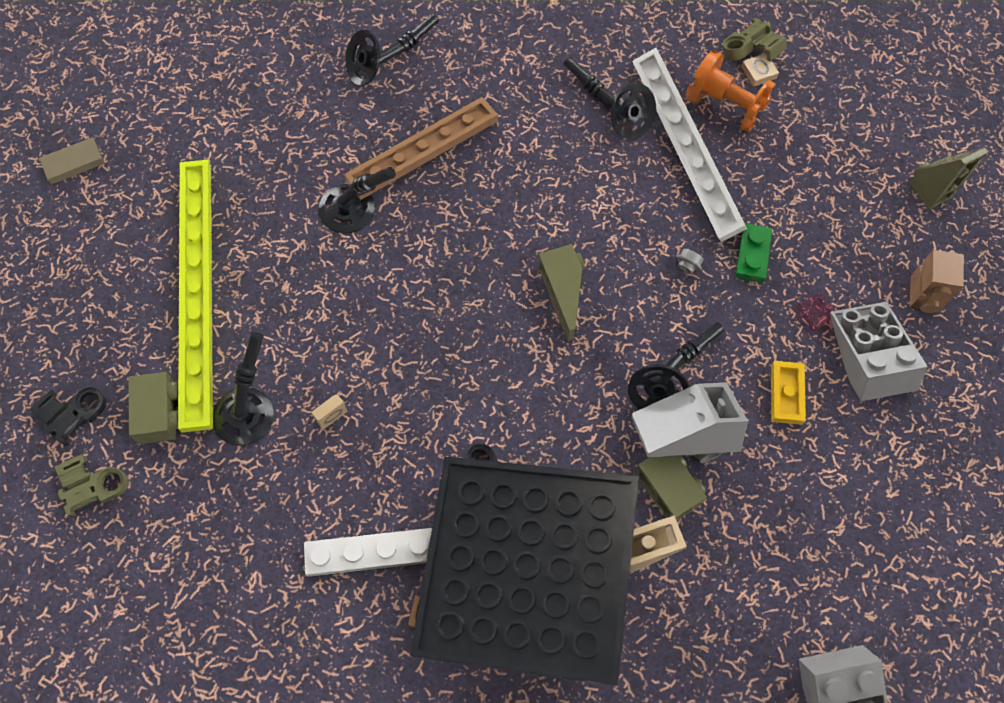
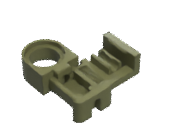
(755, 35)
(80, 484)

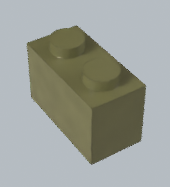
(152, 407)
(671, 485)

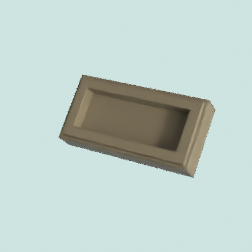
(71, 160)

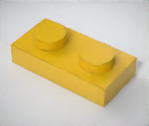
(788, 392)

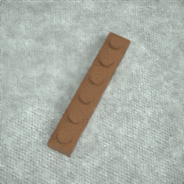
(428, 143)

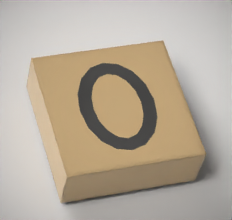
(759, 69)
(329, 411)

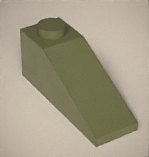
(944, 177)
(562, 275)

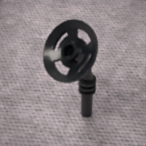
(370, 57)
(622, 109)
(348, 203)
(661, 381)
(240, 407)

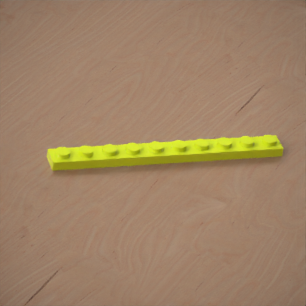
(195, 298)

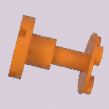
(721, 86)

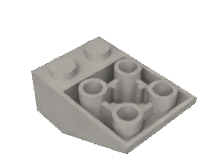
(877, 352)
(692, 422)
(843, 677)

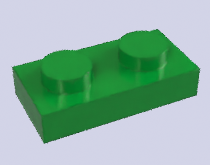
(753, 253)

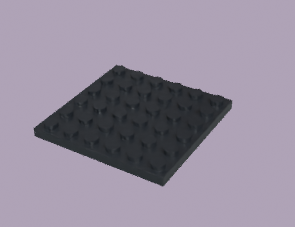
(528, 570)

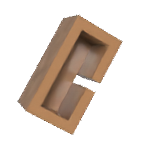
(937, 281)

